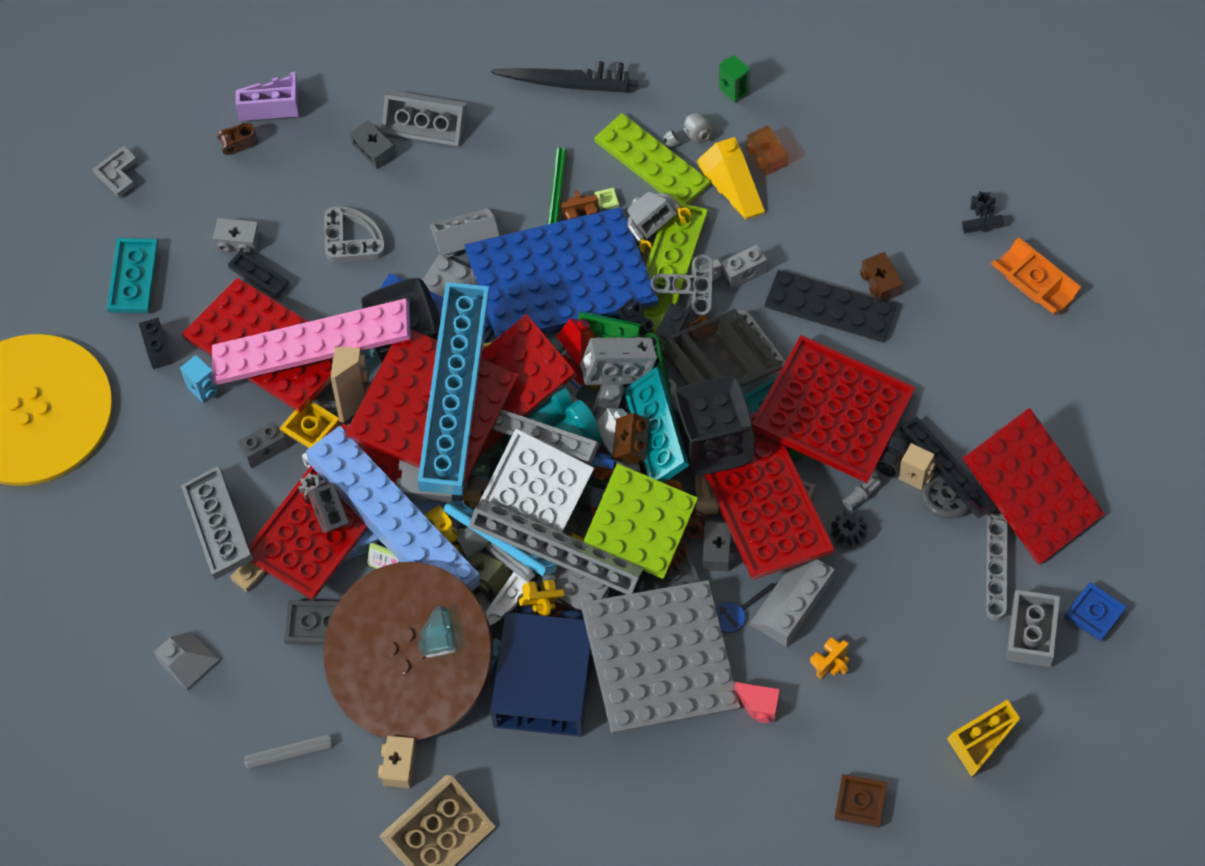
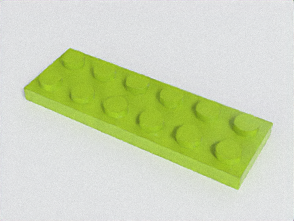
(651, 160)

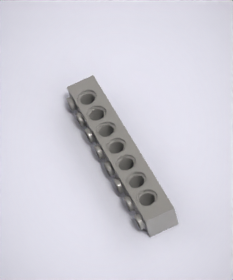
(556, 546)

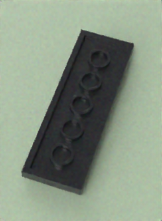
(830, 305)

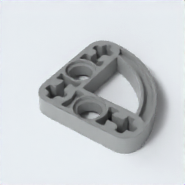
(339, 243)

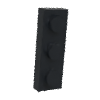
(258, 274)

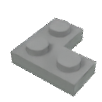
(112, 171)

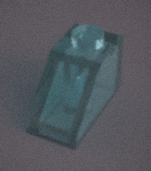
(437, 634)

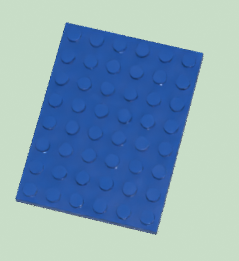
(561, 271)

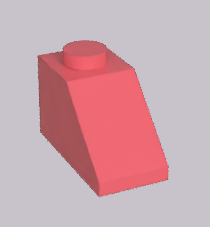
(758, 701)

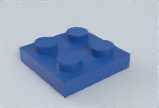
(1095, 611)

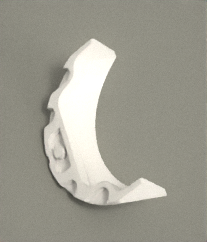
(506, 598)

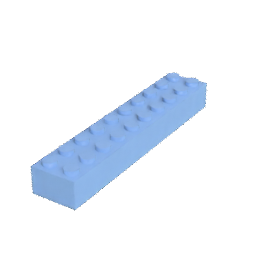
(385, 506)

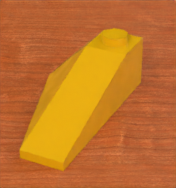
(729, 173)

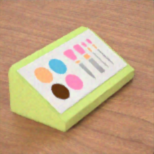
(380, 556)

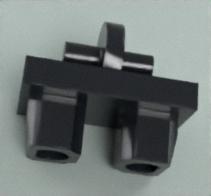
(632, 312)

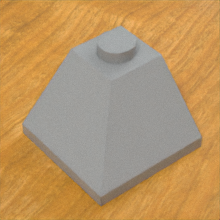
(186, 658)

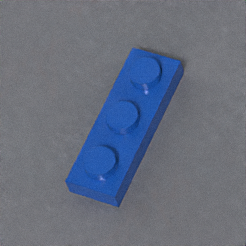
(604, 461)

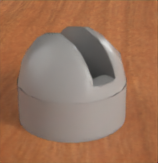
(671, 139)

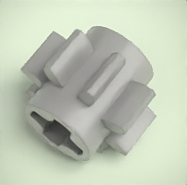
(310, 483)

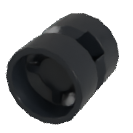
(891, 458)

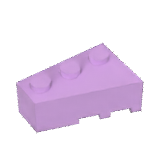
(269, 100)

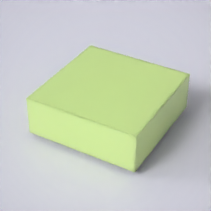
(607, 199)

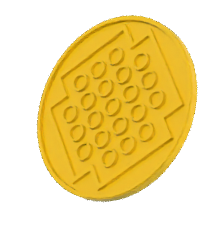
(50, 408)

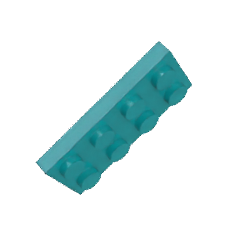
(132, 275)

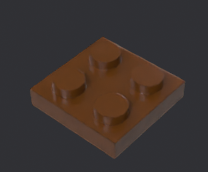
(860, 800)

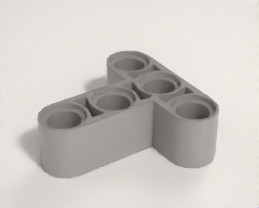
(691, 288)

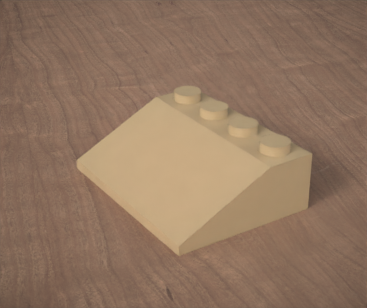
(438, 827)

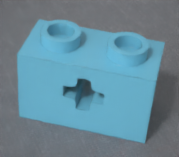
(199, 379)

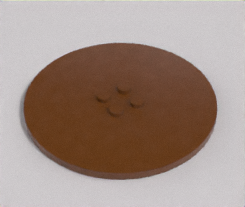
(376, 656)

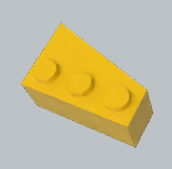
(982, 735)

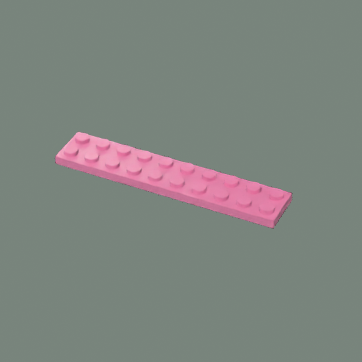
(310, 341)

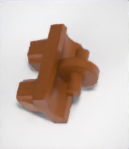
(579, 205)

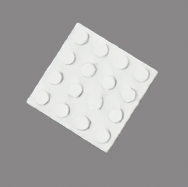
(538, 481)

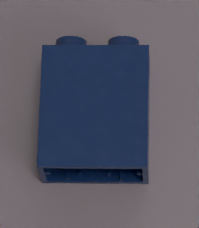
(542, 673)

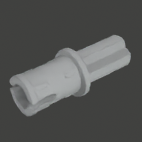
(861, 493)

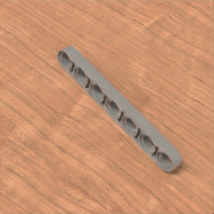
(996, 559)

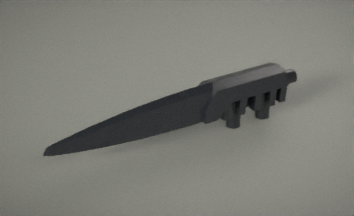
(574, 79)

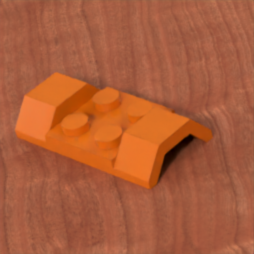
(1037, 277)

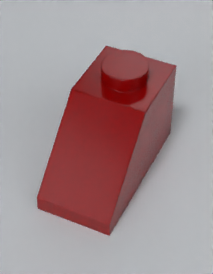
(575, 338)

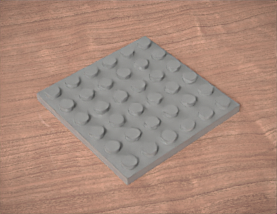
(659, 656)

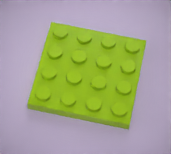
(640, 520)

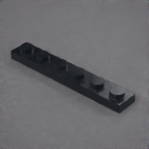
(671, 323)
(949, 468)

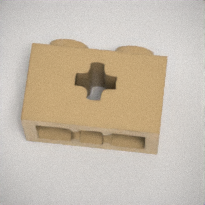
(917, 466)
(400, 774)

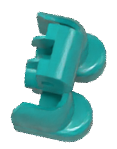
(568, 416)

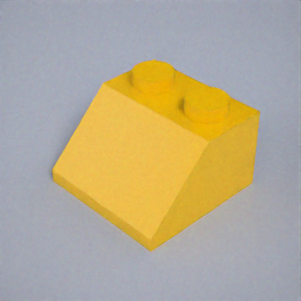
(310, 424)

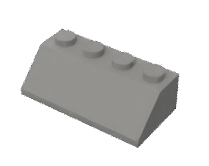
(423, 118)
(793, 600)

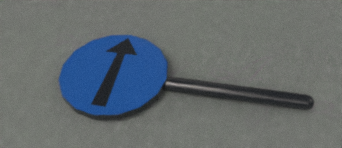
(732, 616)

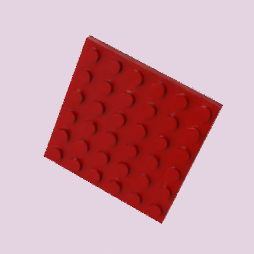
(398, 401)
(833, 408)

